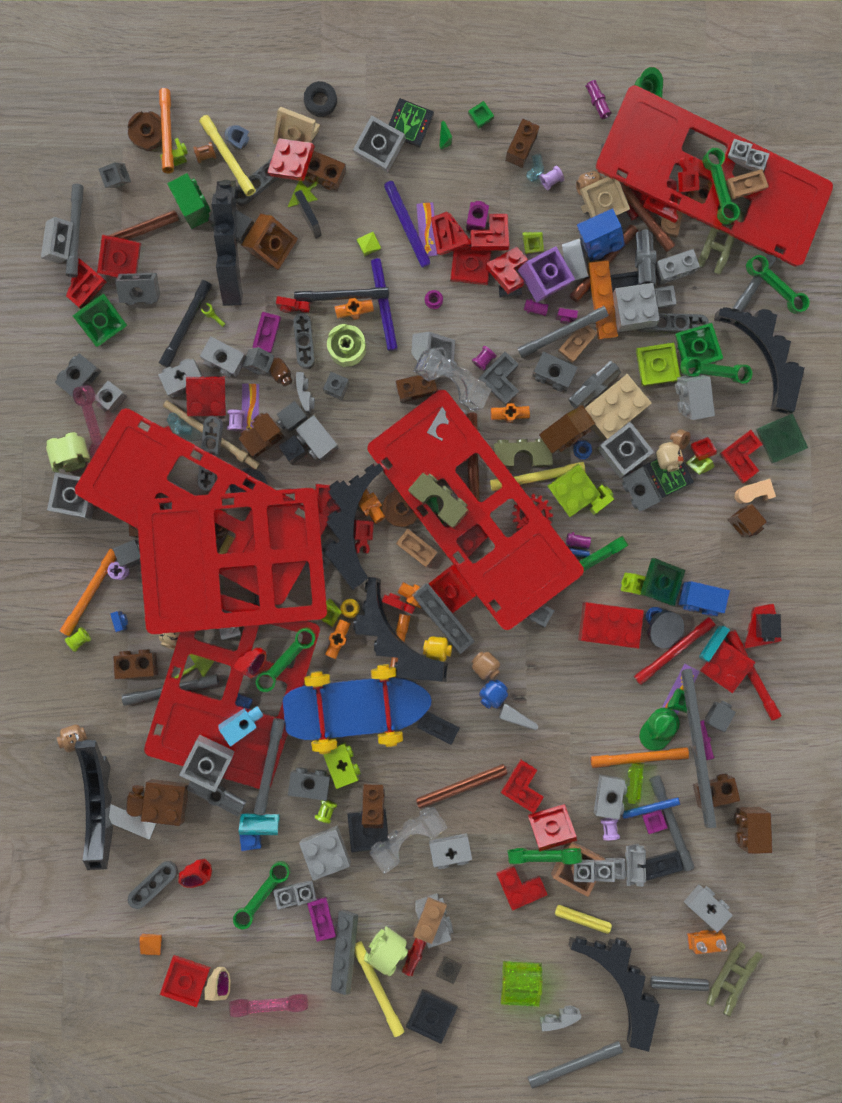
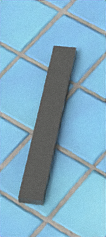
(698, 749)

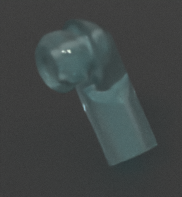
(537, 170)
(176, 425)

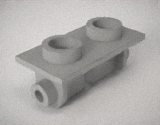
(635, 856)

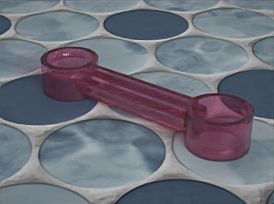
(89, 415)
(293, 1003)

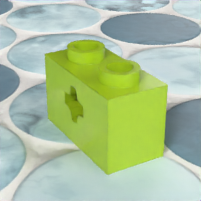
(340, 776)

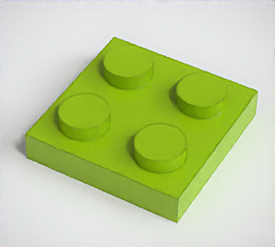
(657, 364)
(574, 490)

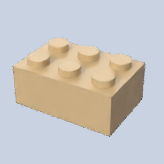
(617, 407)

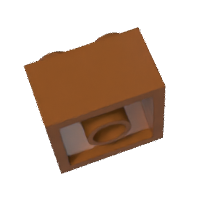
(269, 241)

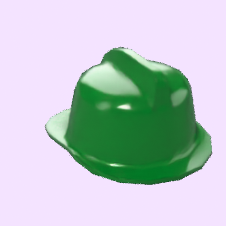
(651, 80)
(659, 729)

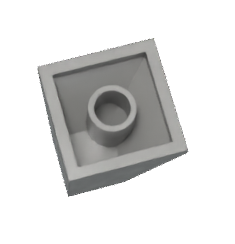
(429, 340)

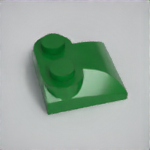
(99, 320)
(699, 343)

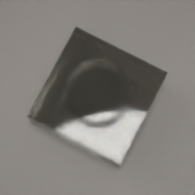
(448, 970)

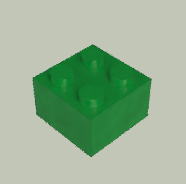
(190, 200)

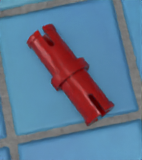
(413, 957)

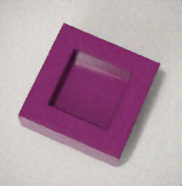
(566, 316)
(654, 821)

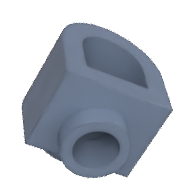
(236, 136)

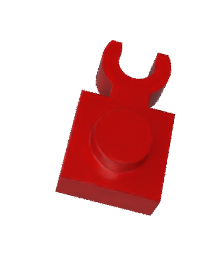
(688, 179)
(287, 305)
(362, 532)
(394, 600)

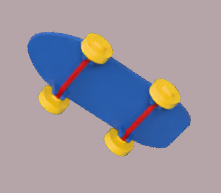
(354, 708)

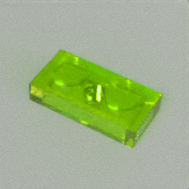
(634, 790)

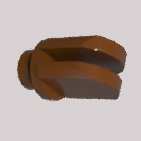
(280, 372)
(135, 801)

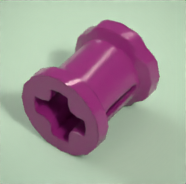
(484, 358)

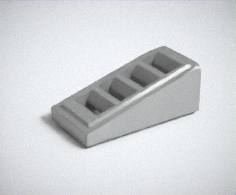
(511, 715)

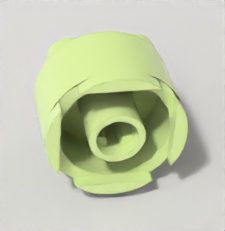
(352, 336)
(67, 452)
(386, 951)

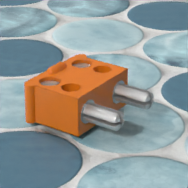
(707, 941)

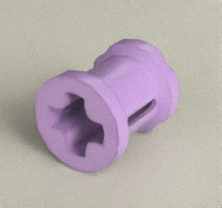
(551, 177)
(235, 420)
(120, 576)
(610, 829)

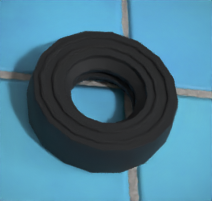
(320, 87)

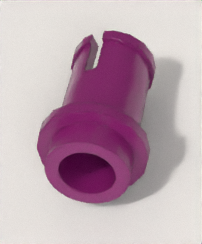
(537, 308)
(577, 540)

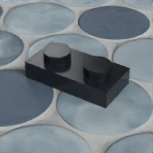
(438, 727)
(662, 865)

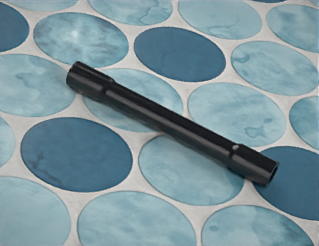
(373, 293)
(200, 295)

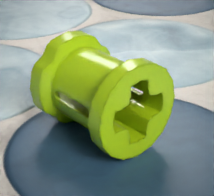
(78, 639)
(325, 811)

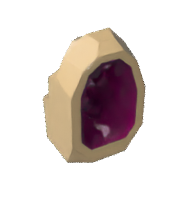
(218, 985)

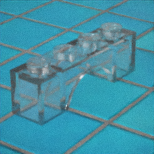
(472, 391)
(387, 853)

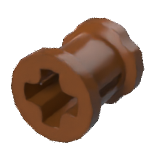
(205, 152)

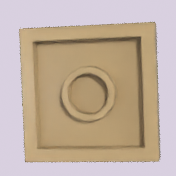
(294, 126)
(604, 196)

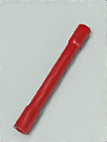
(699, 631)
(769, 704)

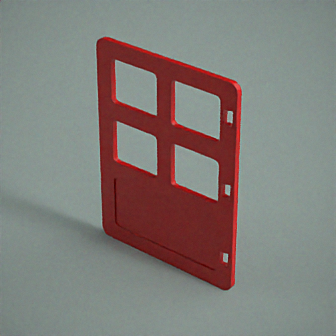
(183, 562)
(191, 714)

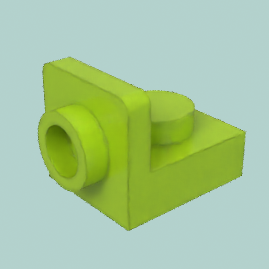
(179, 154)
(600, 503)
(632, 583)

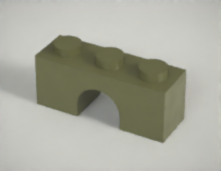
(537, 450)
(426, 488)

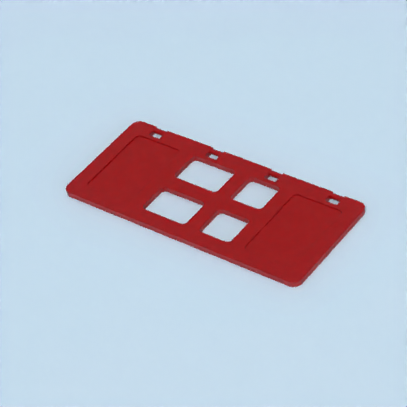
(648, 144)
(137, 466)
(521, 568)

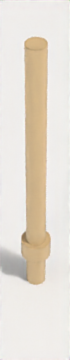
(241, 455)

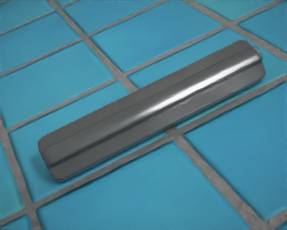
(679, 983)

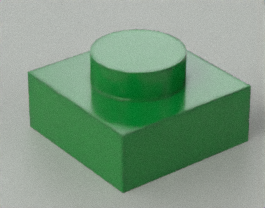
(481, 114)

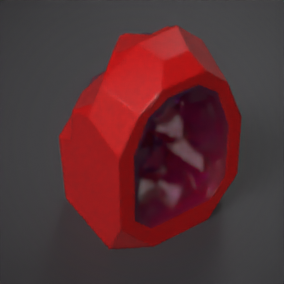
(251, 662)
(195, 874)

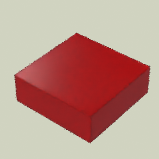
(703, 448)

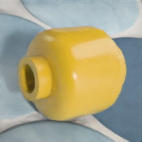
(437, 648)

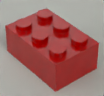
(611, 625)

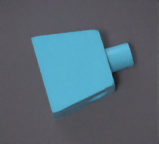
(233, 731)

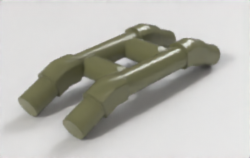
(711, 244)
(736, 990)

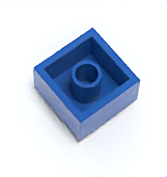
(601, 235)
(703, 597)

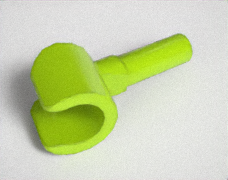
(211, 313)

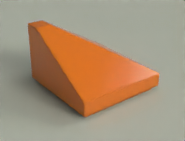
(150, 944)

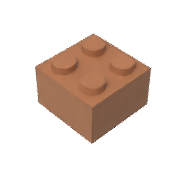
(565, 872)

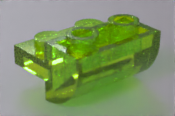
(521, 983)

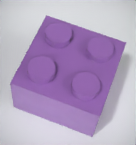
(546, 274)

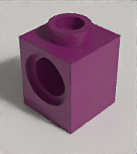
(474, 223)

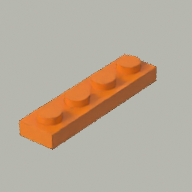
(603, 296)

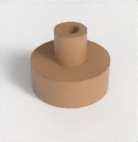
(681, 438)

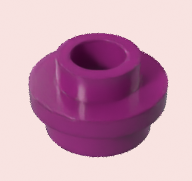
(433, 293)

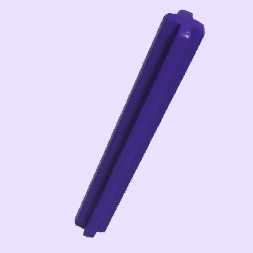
(407, 224)
(384, 306)

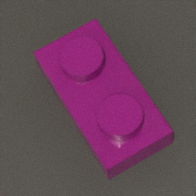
(267, 331)
(321, 919)

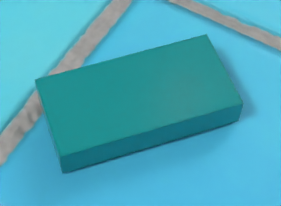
(713, 644)
(259, 824)

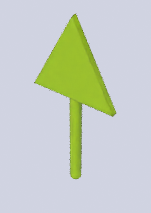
(306, 191)
(201, 664)

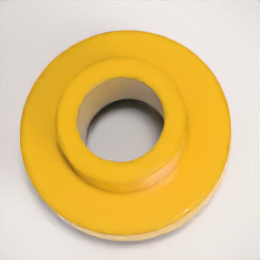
(344, 608)

